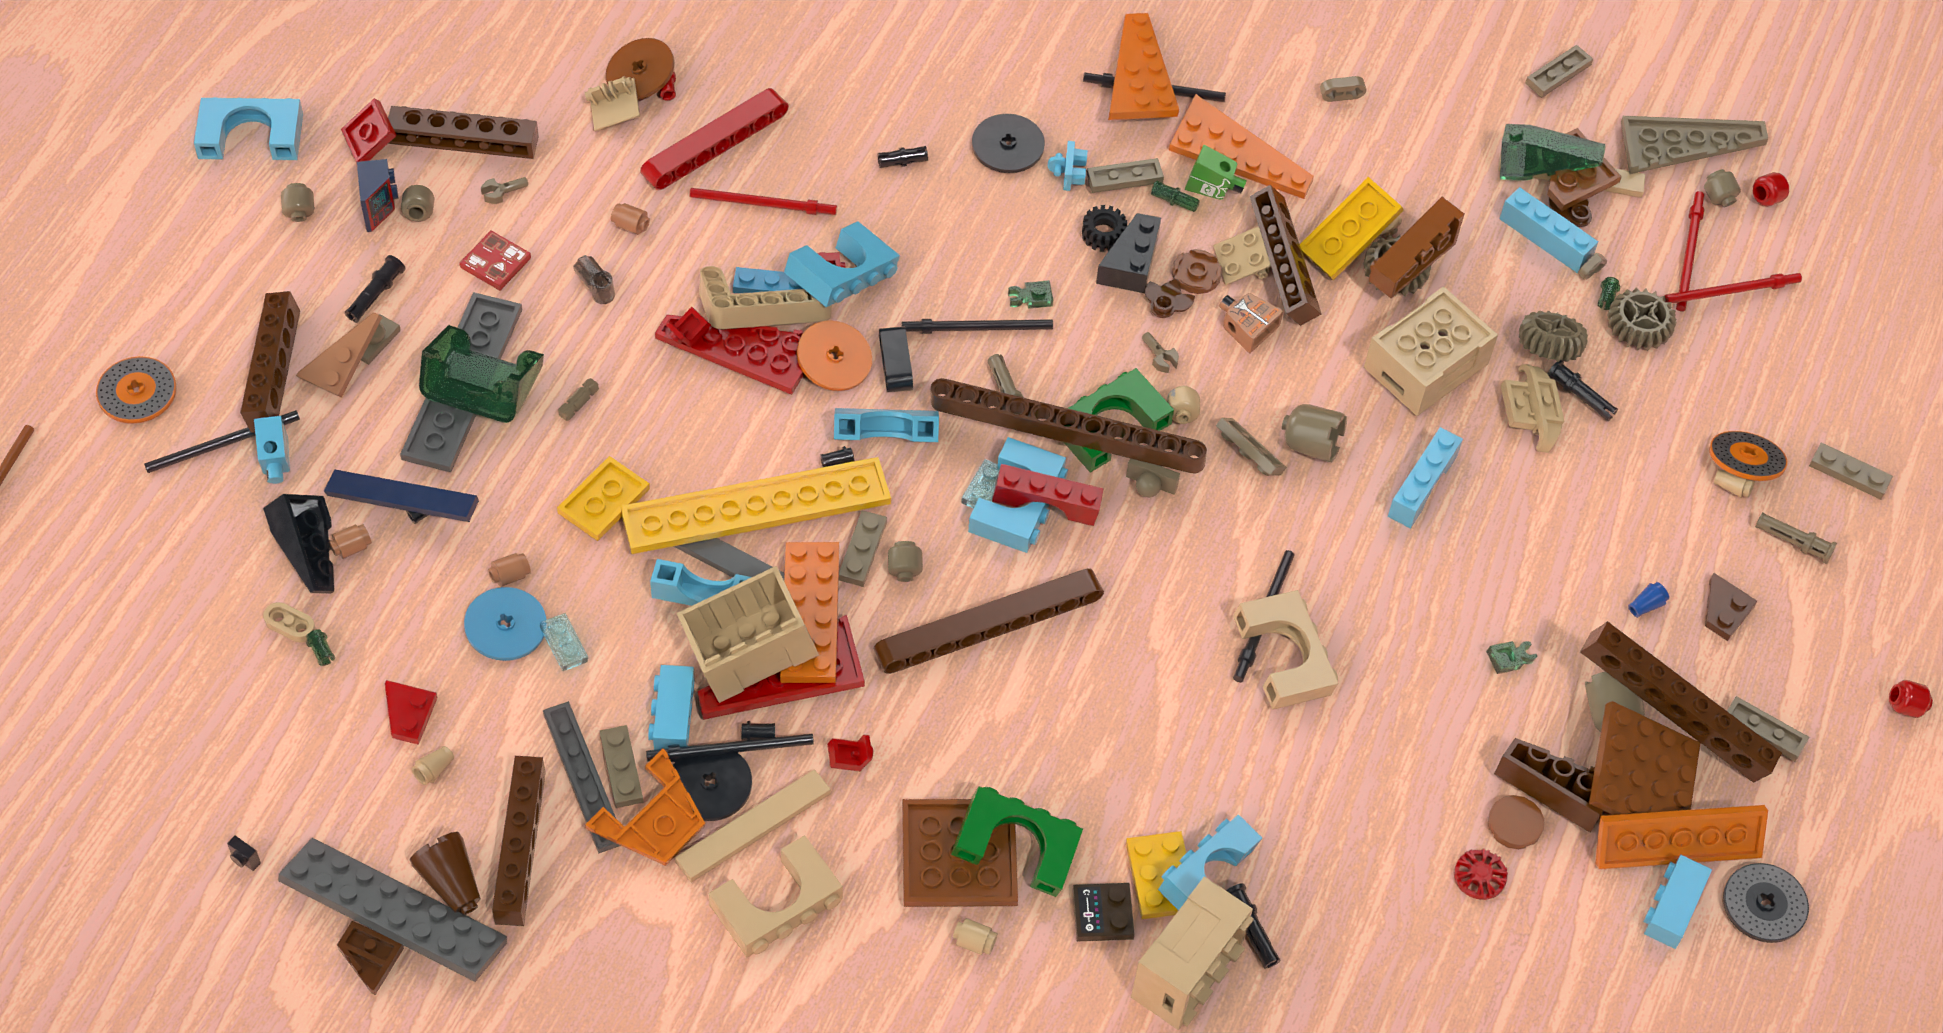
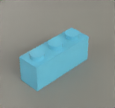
(672, 706)
(1676, 901)

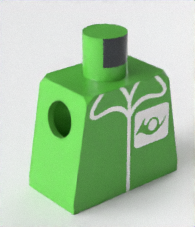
(1214, 175)

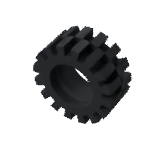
(1103, 217)

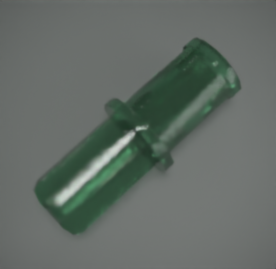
(1174, 196)

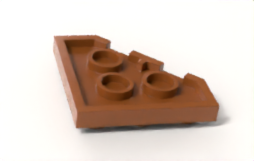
(1573, 187)

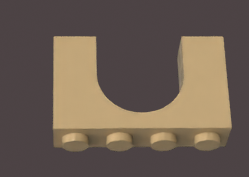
(1289, 616)
(757, 928)

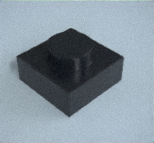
(243, 854)

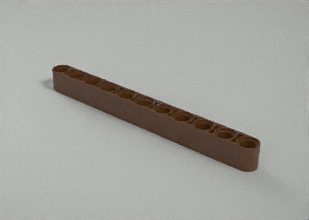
(1076, 434)

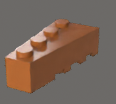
(1417, 248)

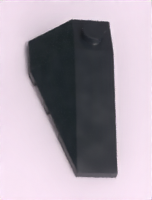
(301, 530)

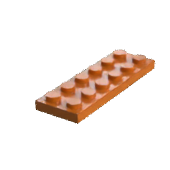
(814, 587)
(1666, 835)

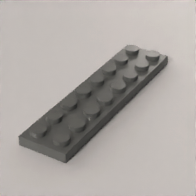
(442, 429)
(393, 909)

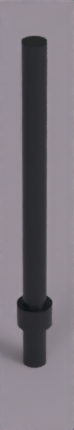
(1107, 81)
(928, 325)
(210, 445)
(1248, 655)
(676, 752)

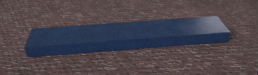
(401, 495)

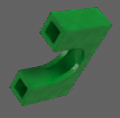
(1128, 393)
(1055, 836)

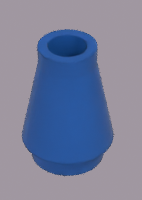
(1649, 599)

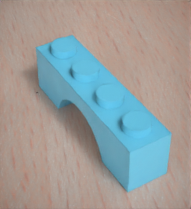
(867, 423)
(1420, 482)
(677, 584)
(1230, 844)

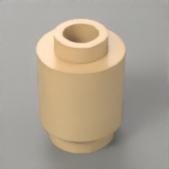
(975, 937)

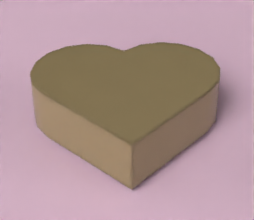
(1592, 266)

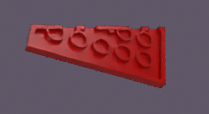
(752, 351)
(773, 692)

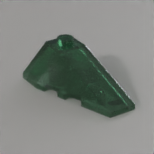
(1537, 150)

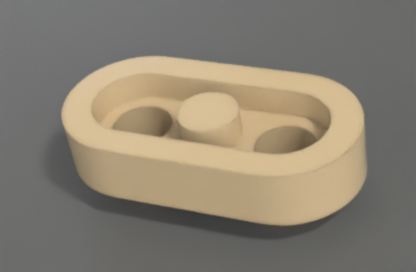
(292, 621)

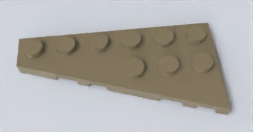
(1672, 141)

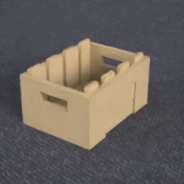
(1435, 371)
(747, 633)
(1192, 954)

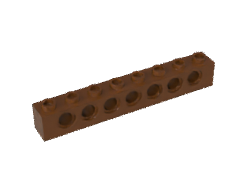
(1681, 702)

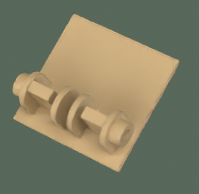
(613, 102)
(1243, 256)

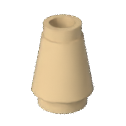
(1734, 484)
(432, 765)

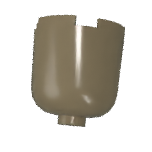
(1314, 431)
(1607, 689)

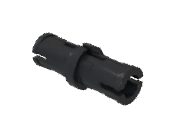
(902, 156)

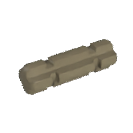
(578, 399)

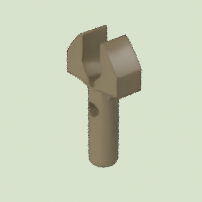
(500, 189)
(1158, 362)

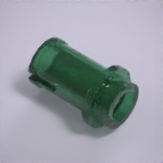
(1610, 287)
(317, 641)

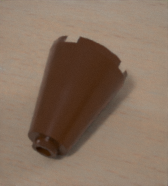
(449, 872)

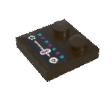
(1103, 912)

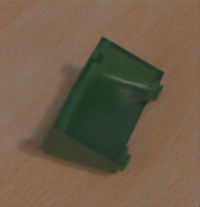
(474, 380)

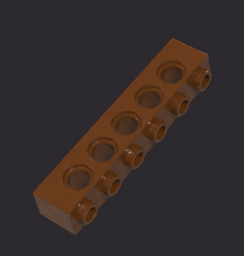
(464, 132)
(1285, 255)
(270, 358)
(519, 841)

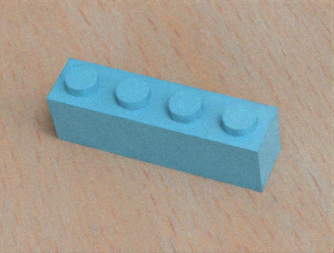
(1548, 229)

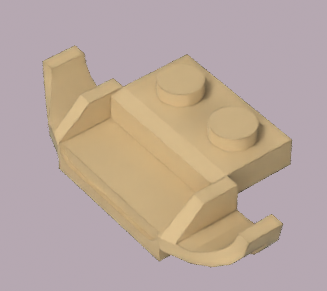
(1534, 405)

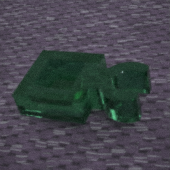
(1035, 294)
(1507, 657)

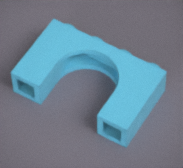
(221, 115)
(833, 283)
(1017, 526)

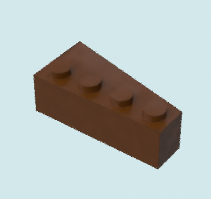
(1551, 781)

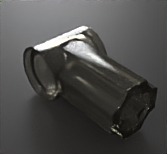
(596, 279)

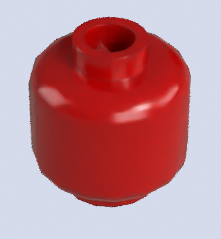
(1770, 189)
(1910, 698)

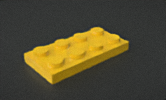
(1351, 228)

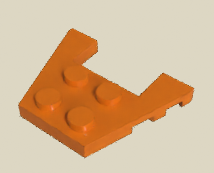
(662, 824)

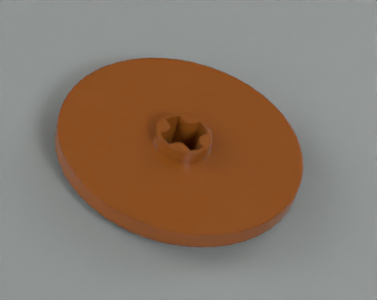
(652, 58)

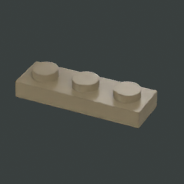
(1559, 71)
(1124, 175)
(1250, 447)
(1851, 471)
(862, 548)
(1774, 731)
(621, 766)

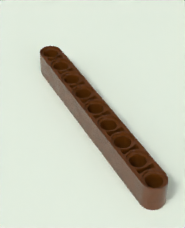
(988, 621)

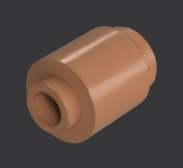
(630, 218)
(350, 541)
(509, 569)

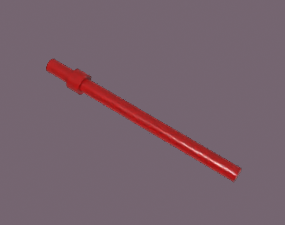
(811, 206)
(1696, 214)
(1775, 282)

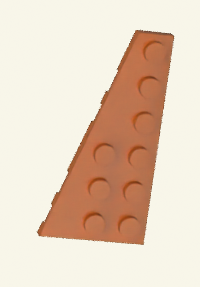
(1141, 76)
(1255, 158)

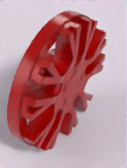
(1480, 874)

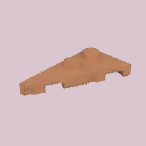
(338, 363)

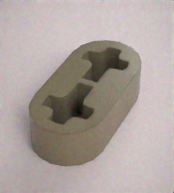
(1343, 88)

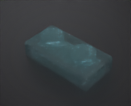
(982, 484)
(564, 642)

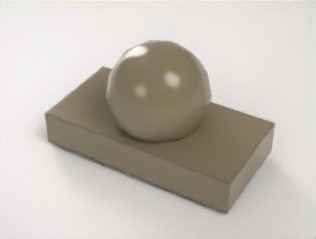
(382, 337)
(1152, 478)

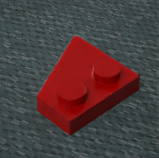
(408, 710)

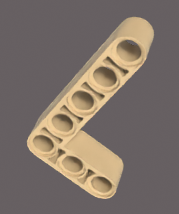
(756, 308)

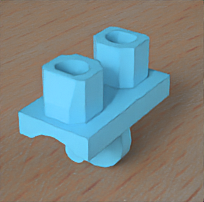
(1073, 175)

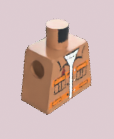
(1250, 320)

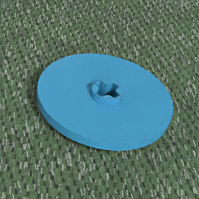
(495, 640)

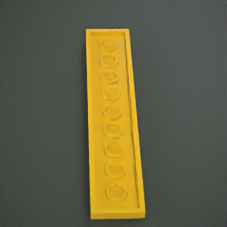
(755, 505)

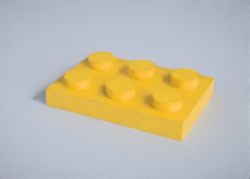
(599, 498)
(1149, 859)

